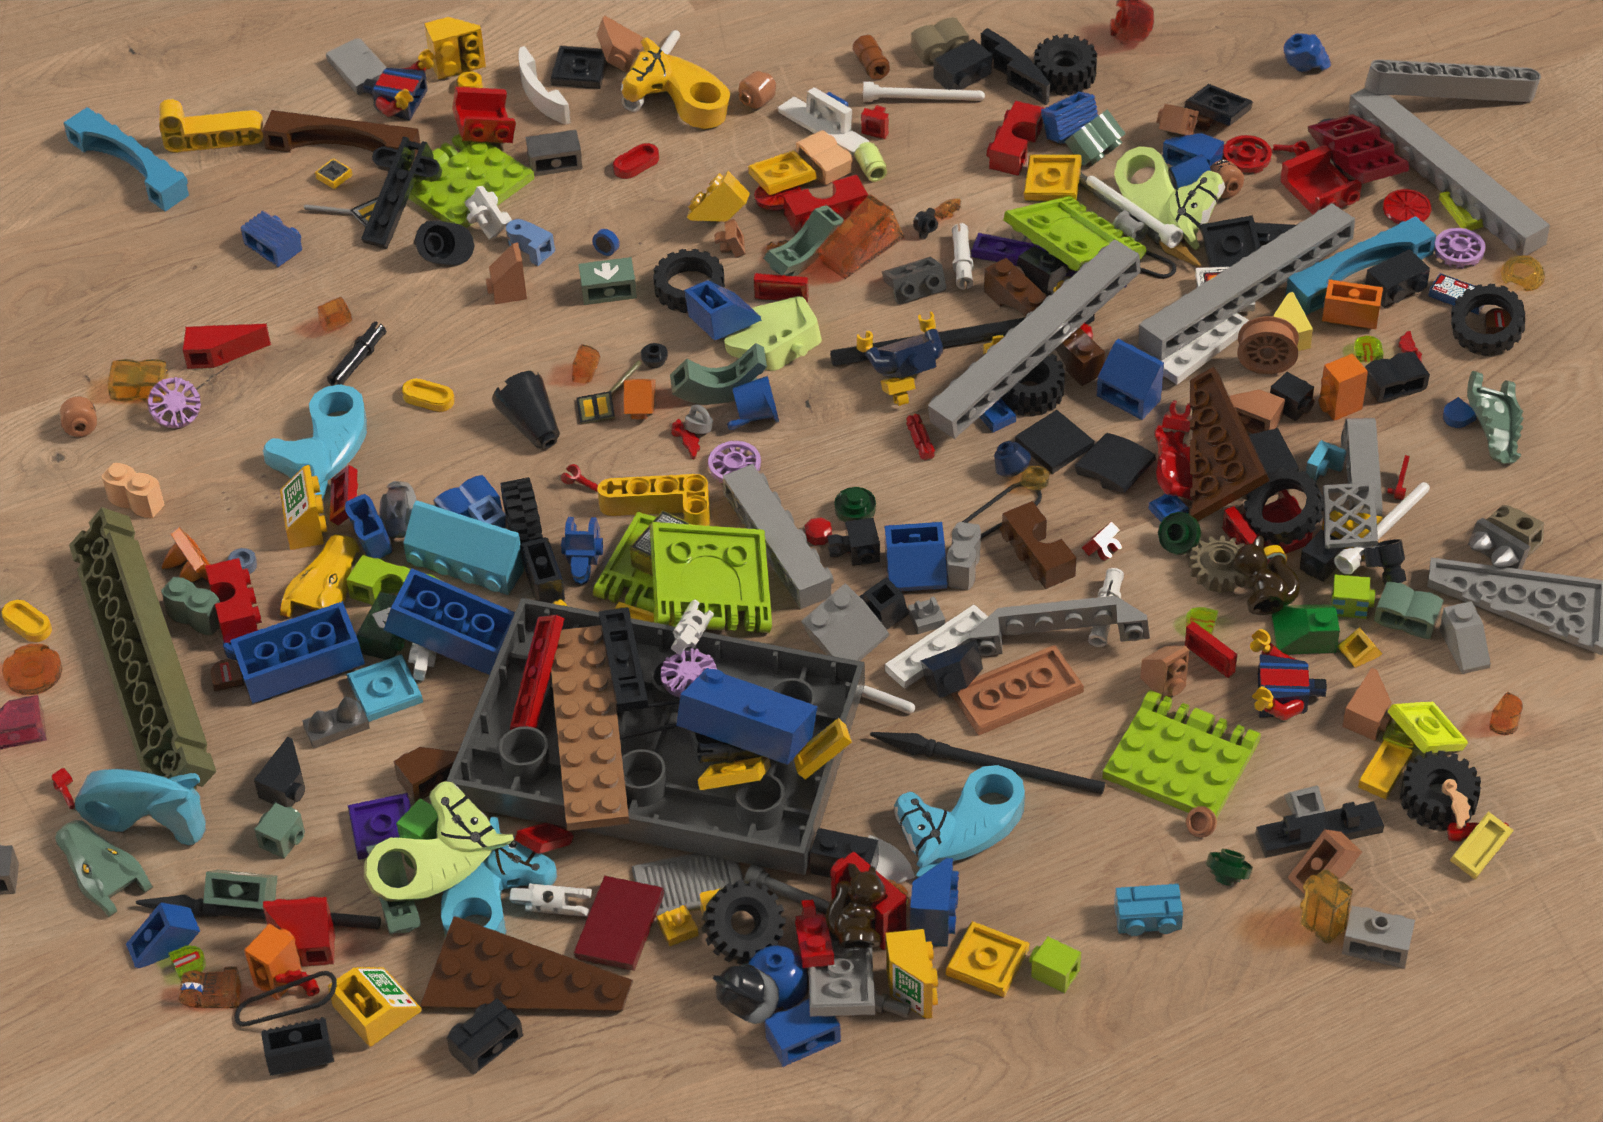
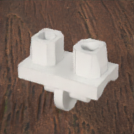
(486, 213)

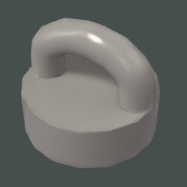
(698, 422)

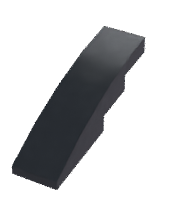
(1017, 66)

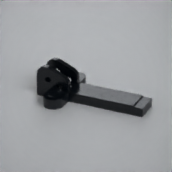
(398, 186)

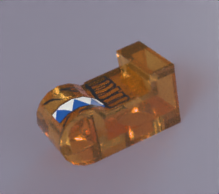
(211, 989)

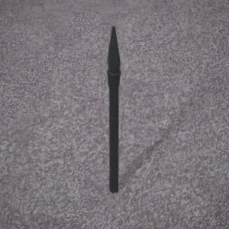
(916, 744)
(213, 910)

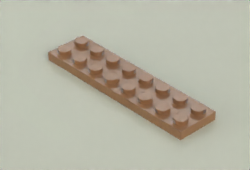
(588, 732)

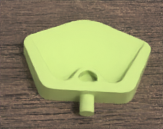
(785, 332)

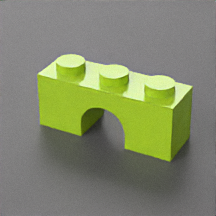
(375, 576)

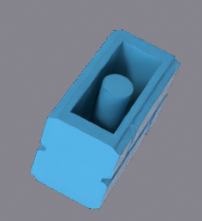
(1148, 909)

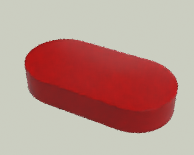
(636, 161)

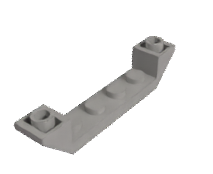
(1058, 616)

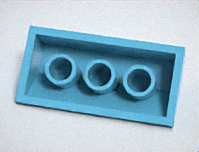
(463, 548)

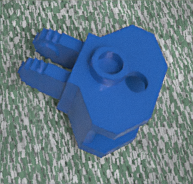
(582, 548)

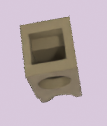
(1519, 525)

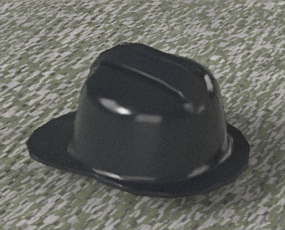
(444, 242)
(747, 993)

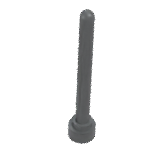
(760, 875)

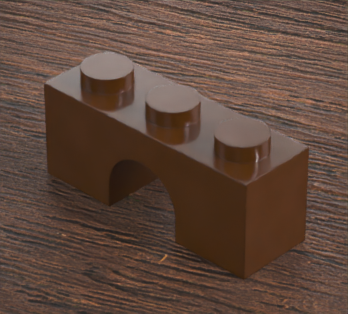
(1047, 562)

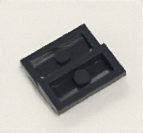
(1115, 462)

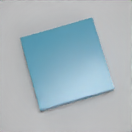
(385, 688)

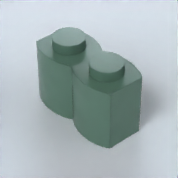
(1095, 137)
(191, 605)
(1408, 610)

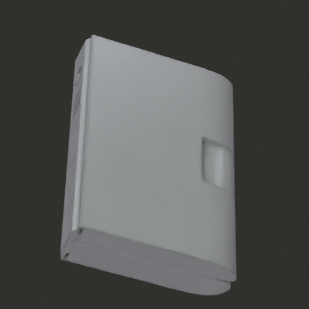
(355, 63)

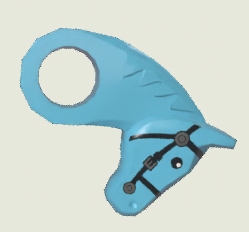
(970, 826)

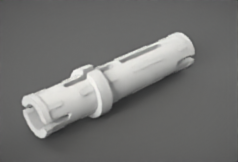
(962, 263)
(1111, 587)

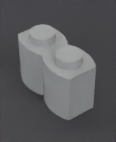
(963, 555)

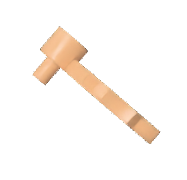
(1459, 805)

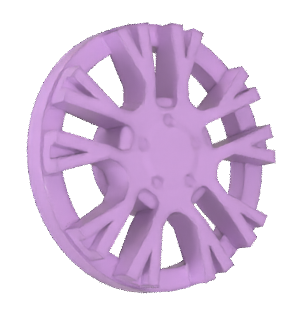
(1459, 247)
(174, 402)
(733, 460)
(685, 671)

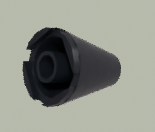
(528, 408)

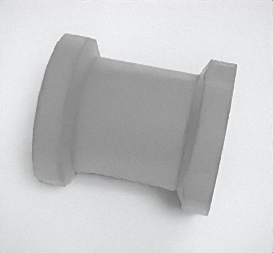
(1130, 227)

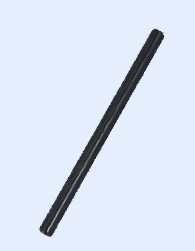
(948, 338)

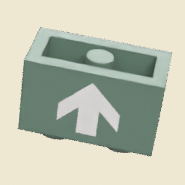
(607, 281)
(239, 888)

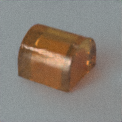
(334, 314)
(585, 364)
(1506, 715)

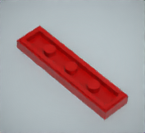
(537, 671)

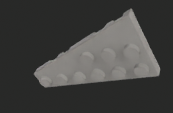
(1544, 601)

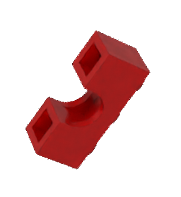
(1009, 148)
(847, 196)
(236, 600)

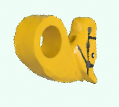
(683, 80)

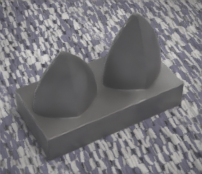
(1498, 545)
(336, 723)

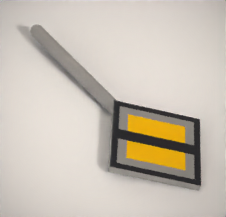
(360, 212)

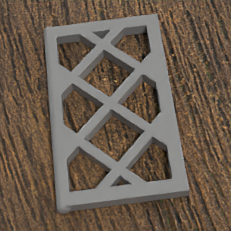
(1349, 492)

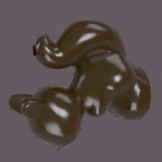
(1271, 586)
(850, 911)

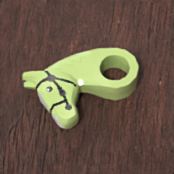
(1183, 206)
(439, 863)

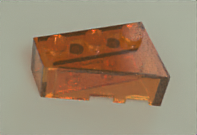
(861, 238)

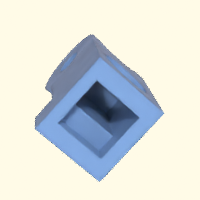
(531, 240)
(488, 511)

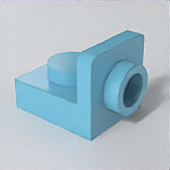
(1323, 458)

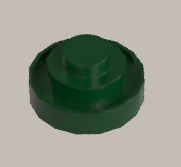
(854, 504)
(1179, 533)
(1229, 866)

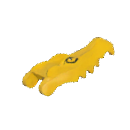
(324, 579)

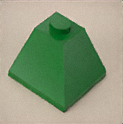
(1306, 629)

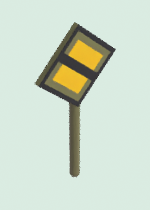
(600, 406)

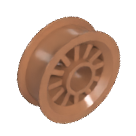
(1268, 345)

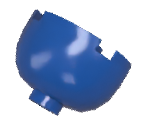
(787, 971)

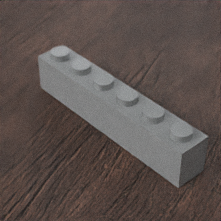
(785, 544)

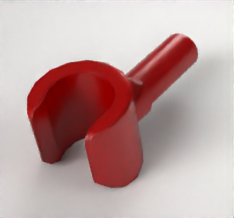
(1298, 148)
(576, 472)
(61, 780)

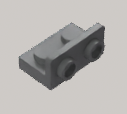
(915, 279)

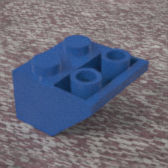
(718, 310)
(1131, 379)
(916, 556)
(935, 903)

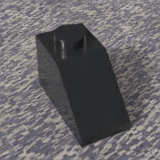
(952, 669)
(281, 777)

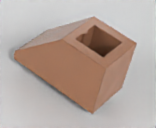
(1166, 670)

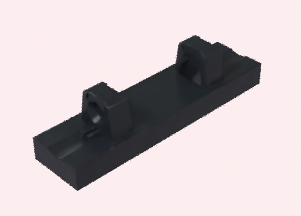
(623, 659)
(1300, 833)

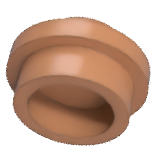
(1201, 821)

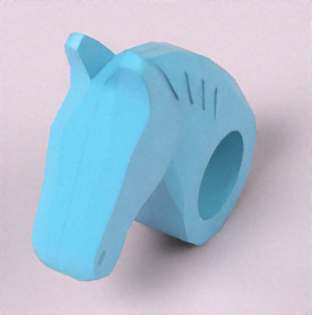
(333, 439)
(122, 796)

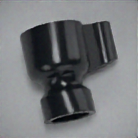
(1390, 556)

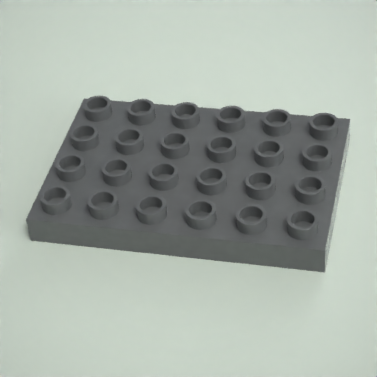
(747, 823)

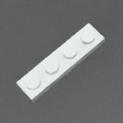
(1201, 350)
(907, 667)

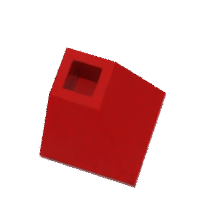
(310, 925)

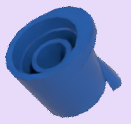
(1188, 171)
(754, 403)

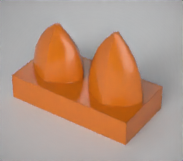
(186, 550)

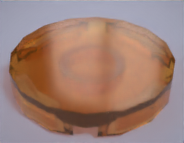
(32, 669)

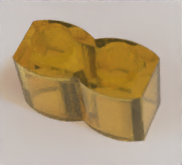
(135, 379)

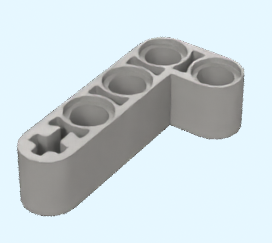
(1362, 457)

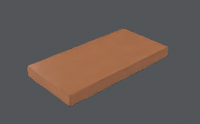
(1018, 690)

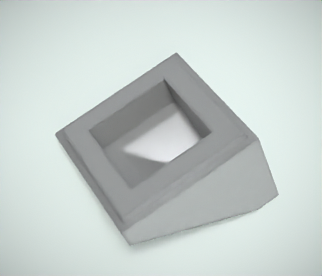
(1305, 801)

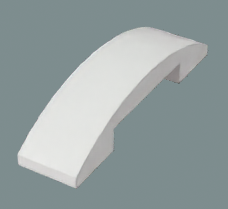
(549, 103)

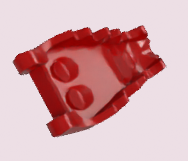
(1173, 463)

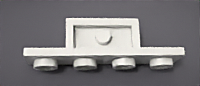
(824, 114)

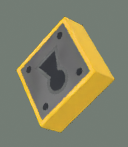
(333, 173)

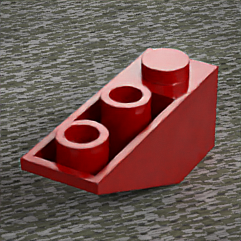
(222, 343)

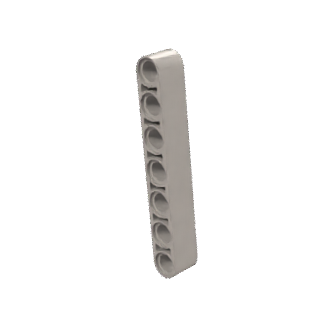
(1452, 80)

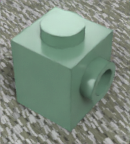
(280, 830)

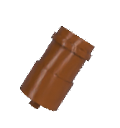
(871, 57)

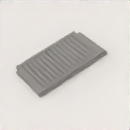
(686, 878)

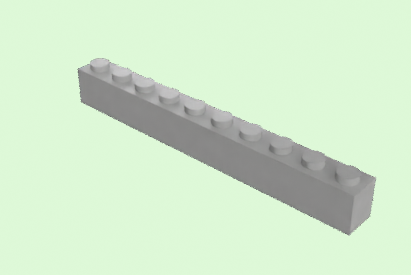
(1452, 172)
(1245, 282)
(1033, 338)

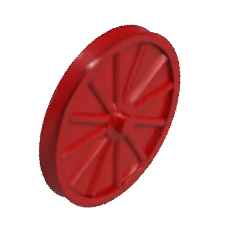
(773, 201)
(1406, 204)

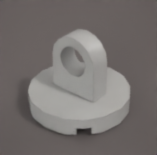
(397, 508)

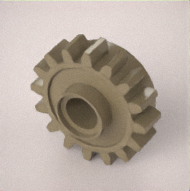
(1214, 565)

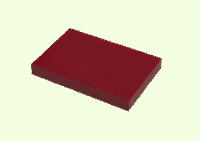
(619, 923)

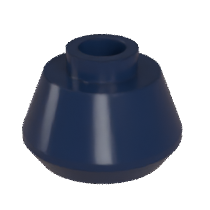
(1011, 459)

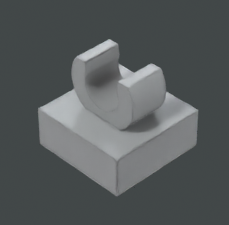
(926, 615)

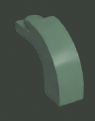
(802, 248)
(715, 385)
(403, 915)

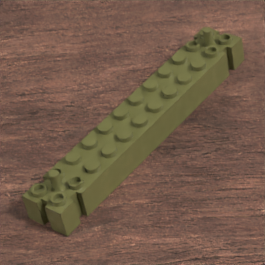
(139, 650)

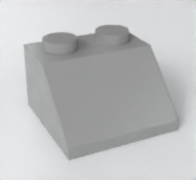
(845, 626)

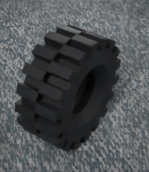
(1070, 52)
(1048, 392)
(521, 509)
(1434, 806)
(745, 898)

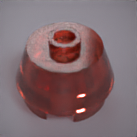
(1132, 21)

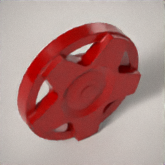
(1248, 156)

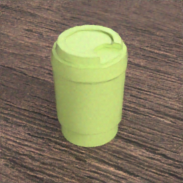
(870, 161)

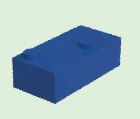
(449, 621)
(297, 652)
(746, 715)

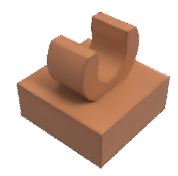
(731, 239)

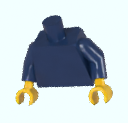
(905, 356)

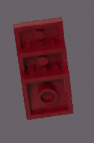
(1359, 148)

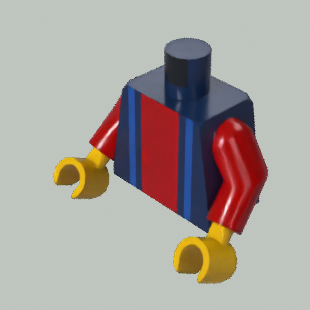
(401, 90)
(1282, 681)

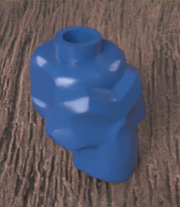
(1306, 52)

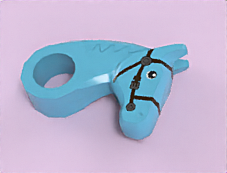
(502, 869)

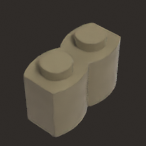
(938, 39)

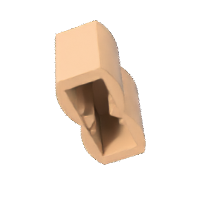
(825, 156)
(133, 490)

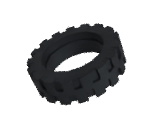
(679, 263)
(1488, 343)
(1291, 529)

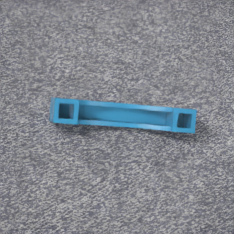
(93, 133)
(1312, 283)

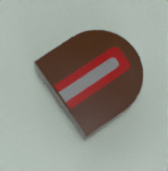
(1496, 320)
(226, 675)

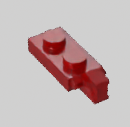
(813, 937)

